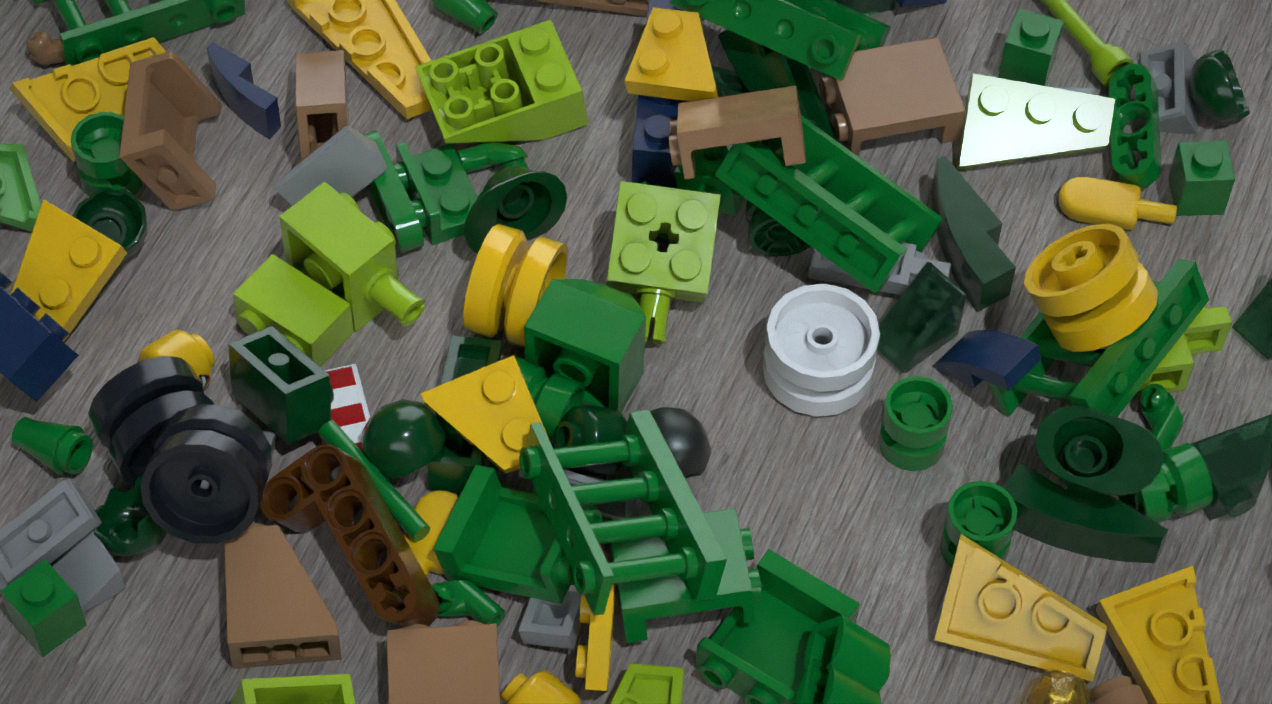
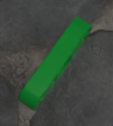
(1145, 140)
(395, 204)

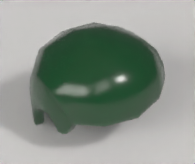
(1216, 88)
(115, 216)
(402, 437)
(127, 524)

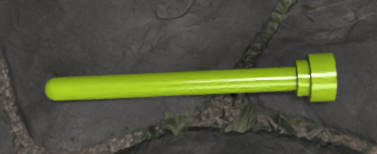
(1104, 57)

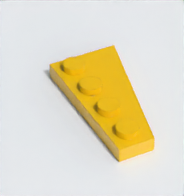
(376, 44)

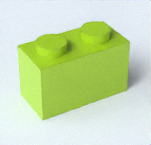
(294, 306)

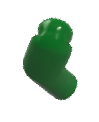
(491, 155)
(1161, 414)
(466, 599)

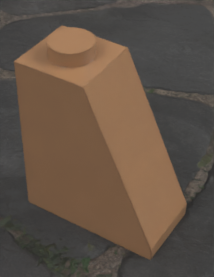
(320, 98)
(273, 604)

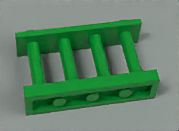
(128, 26)
(805, 30)
(832, 203)
(1121, 367)
(656, 481)

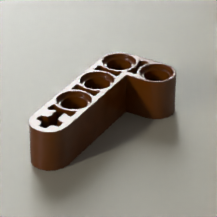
(361, 543)

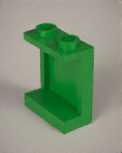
(505, 541)
(672, 595)
(767, 656)

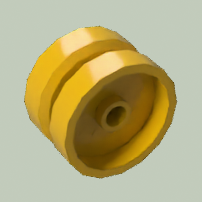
(510, 282)
(1091, 287)

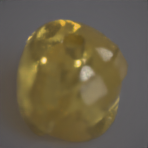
(1059, 688)

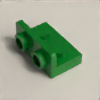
(436, 190)

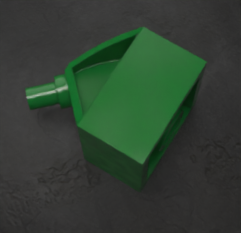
(589, 337)

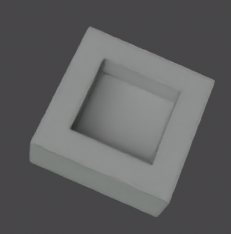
(551, 622)

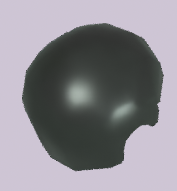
(684, 438)

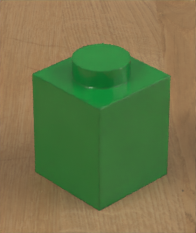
(1030, 48)
(1201, 178)
(43, 607)

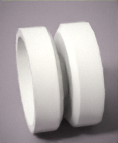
(820, 349)

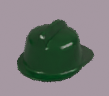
(517, 200)
(1098, 451)

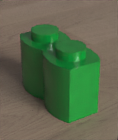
(843, 665)

